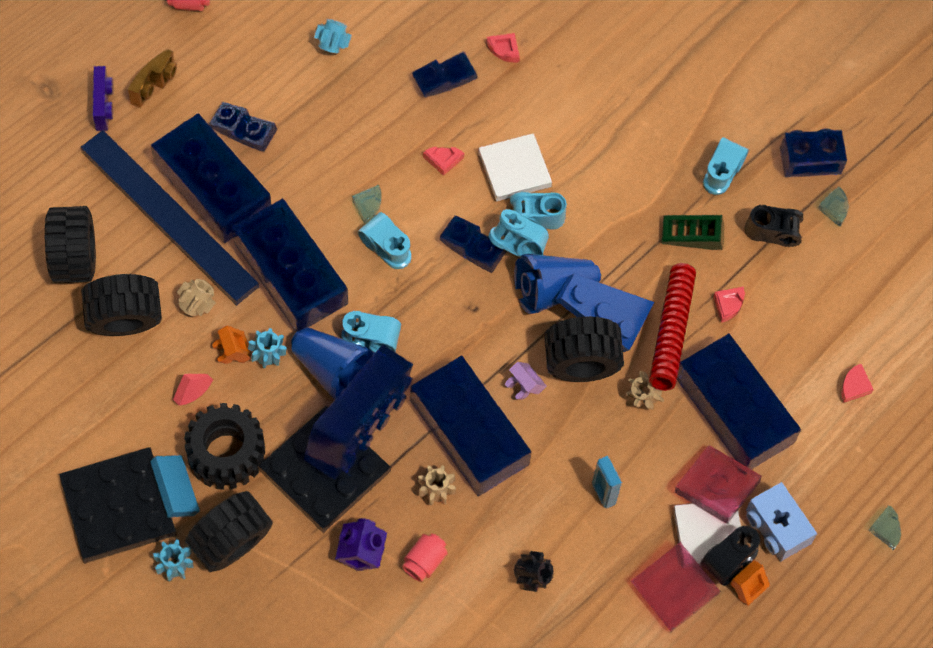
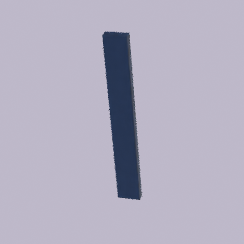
(170, 217)

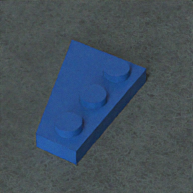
(594, 299)

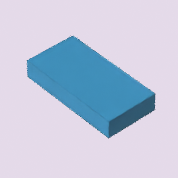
(606, 482)
(174, 486)

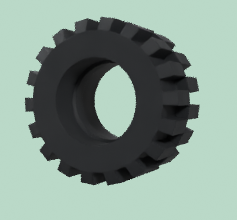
(70, 244)
(121, 305)
(584, 349)
(221, 423)
(229, 531)

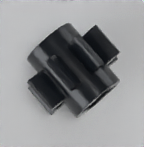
(533, 571)

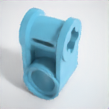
(723, 166)
(536, 208)
(520, 235)
(386, 241)
(372, 330)

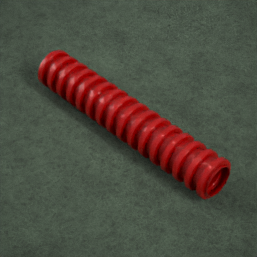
(672, 327)

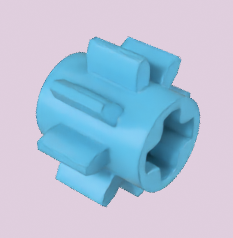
(332, 36)
(270, 340)
(175, 551)

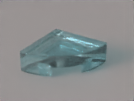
(368, 203)
(835, 206)
(887, 528)

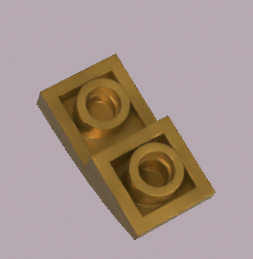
(152, 74)

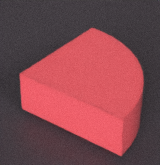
(504, 47)
(443, 158)
(729, 302)
(856, 384)
(191, 388)

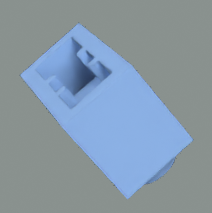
(779, 506)

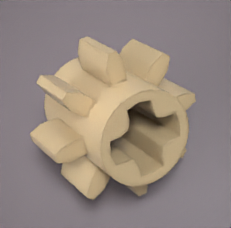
(196, 297)
(636, 391)
(432, 491)

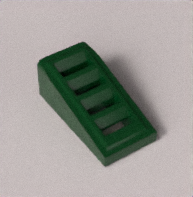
(702, 221)

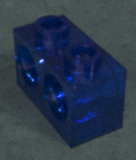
(814, 159)

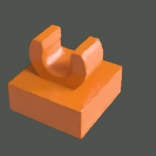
(234, 345)
(750, 582)

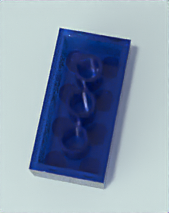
(209, 175)
(290, 265)
(737, 402)
(359, 412)
(470, 425)

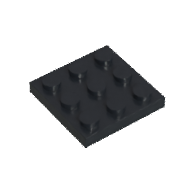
(312, 490)
(116, 505)

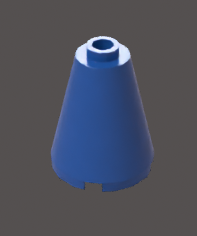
(544, 276)
(329, 358)

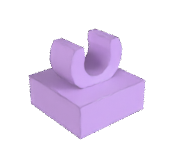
(527, 378)

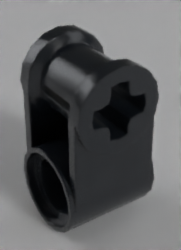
(776, 227)
(728, 558)

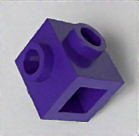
(361, 545)

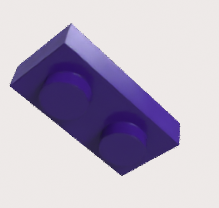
(102, 88)

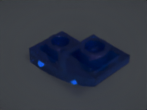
(443, 77)
(240, 126)
(471, 244)

